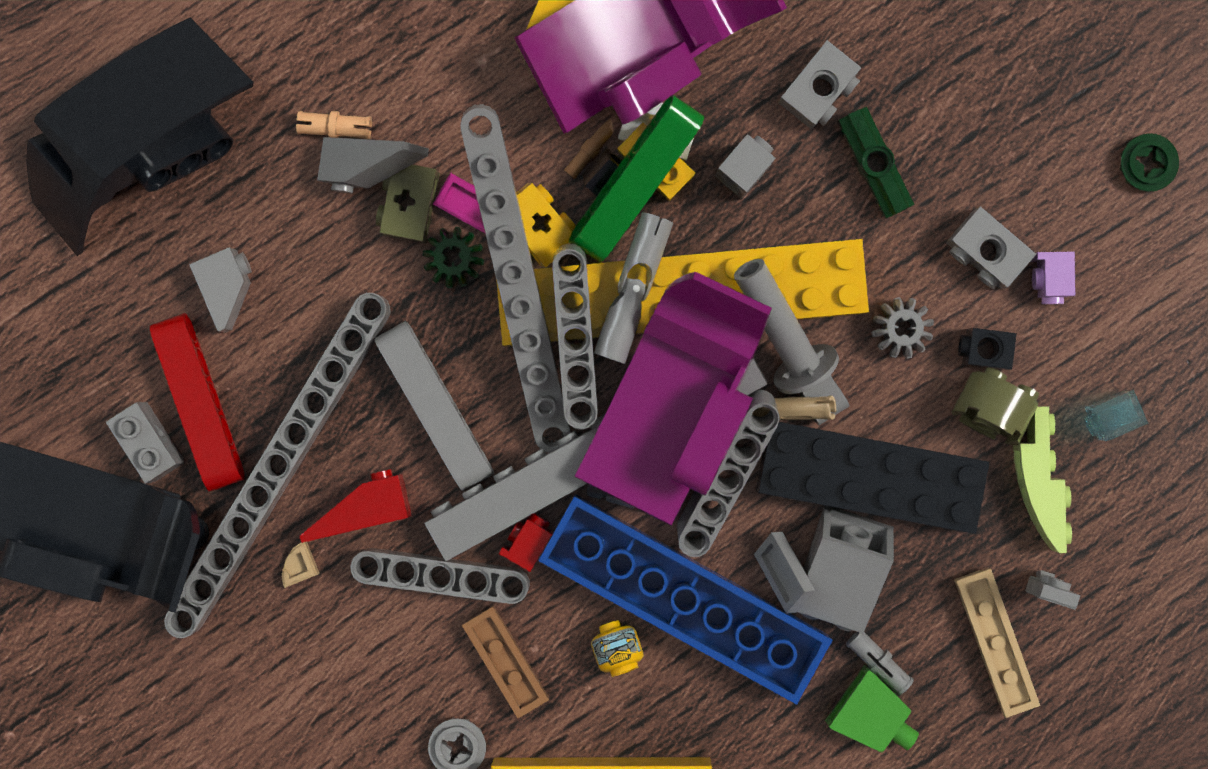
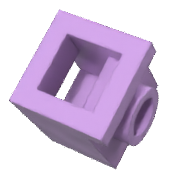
(1054, 276)

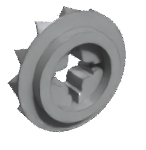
(449, 731)

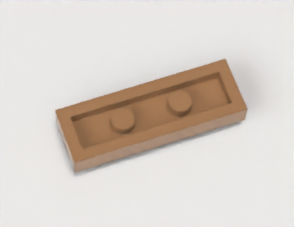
(505, 661)

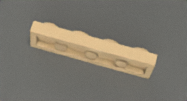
(997, 642)

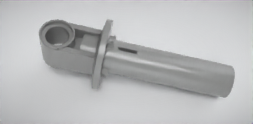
(804, 367)

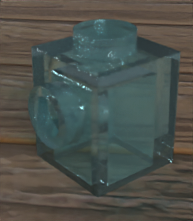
(1114, 415)

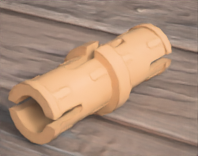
(334, 125)

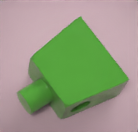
(872, 714)

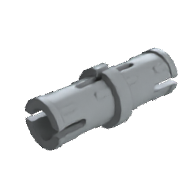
(880, 662)

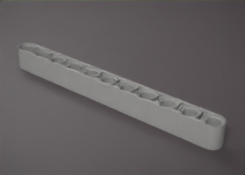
(263, 476)

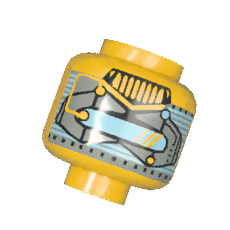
(617, 648)

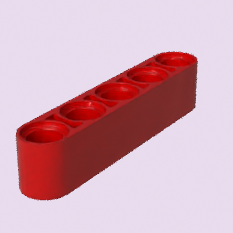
(197, 402)

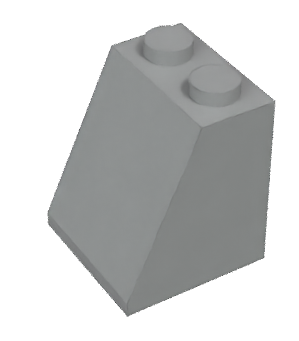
(847, 568)

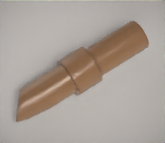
(589, 149)

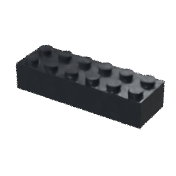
(873, 477)

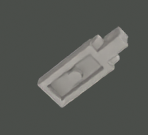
(1052, 589)

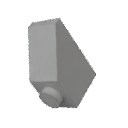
(223, 285)

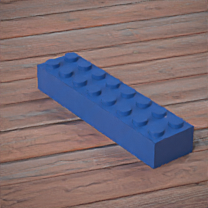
(685, 599)

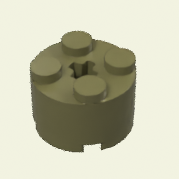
(996, 406)

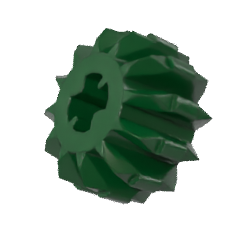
(441, 260)

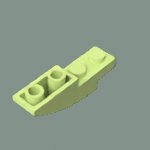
(1042, 495)

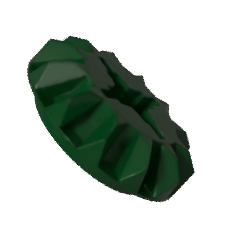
(1163, 154)

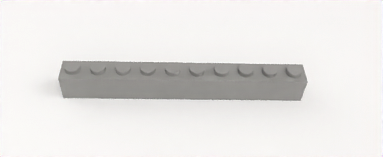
(525, 490)

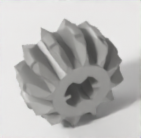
(902, 341)

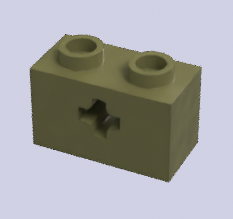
(415, 222)

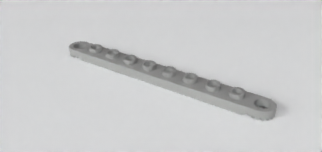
(515, 275)

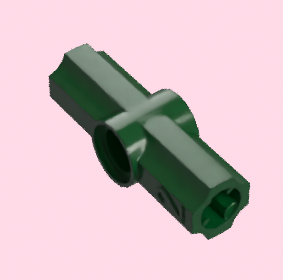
(866, 140)

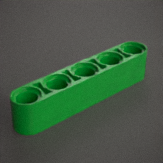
(636, 178)

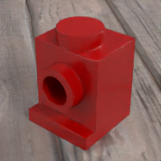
(527, 541)

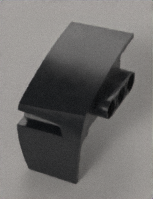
(130, 124)
(91, 530)

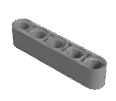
(575, 354)
(434, 406)
(727, 490)
(423, 581)

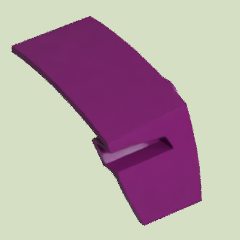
(627, 51)
(678, 398)

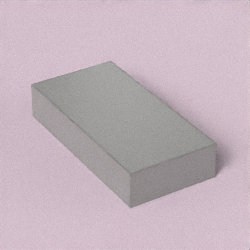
(784, 572)

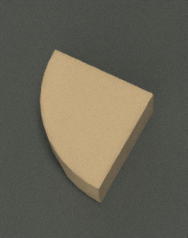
(299, 565)

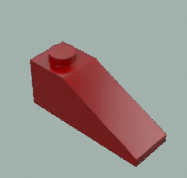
(367, 506)

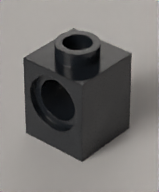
(600, 171)
(1002, 353)

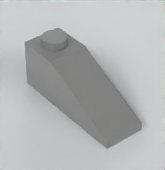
(364, 162)

